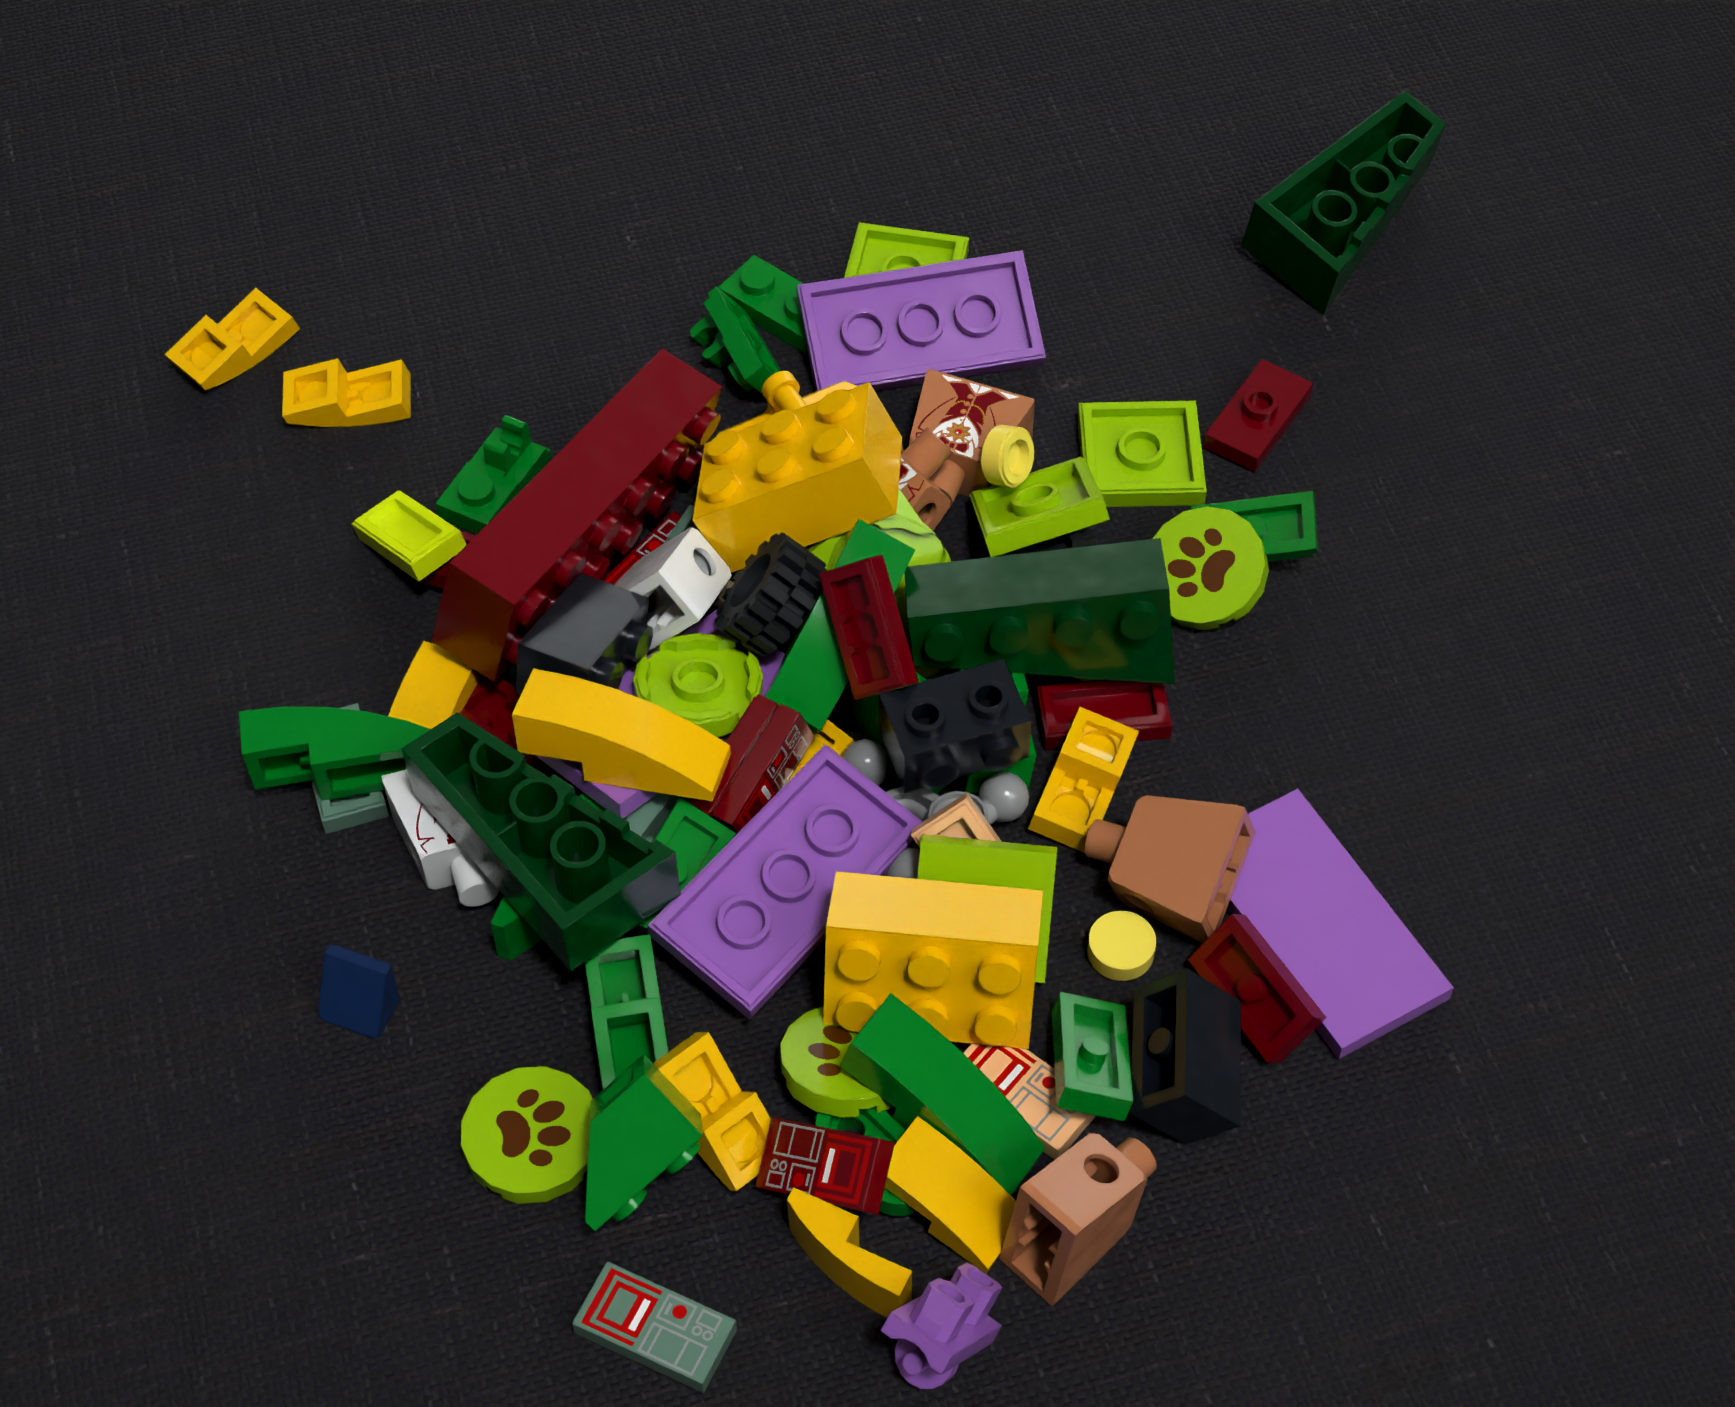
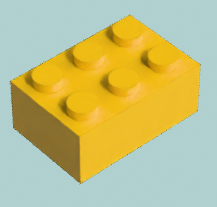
(799, 475)
(941, 948)

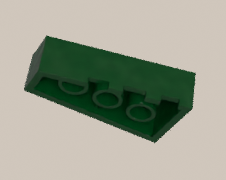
(1339, 203)
(1048, 613)
(548, 851)

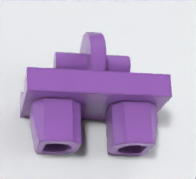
(944, 1326)

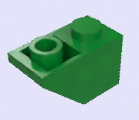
(634, 1135)

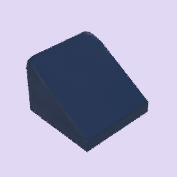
(357, 992)

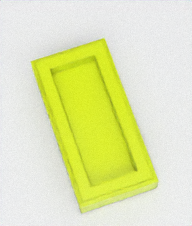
(409, 535)

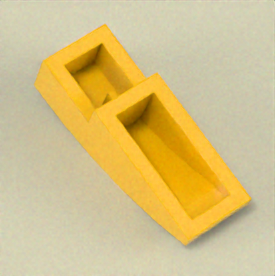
(617, 737)

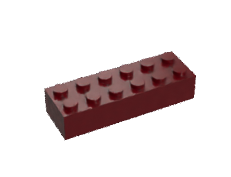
(577, 512)

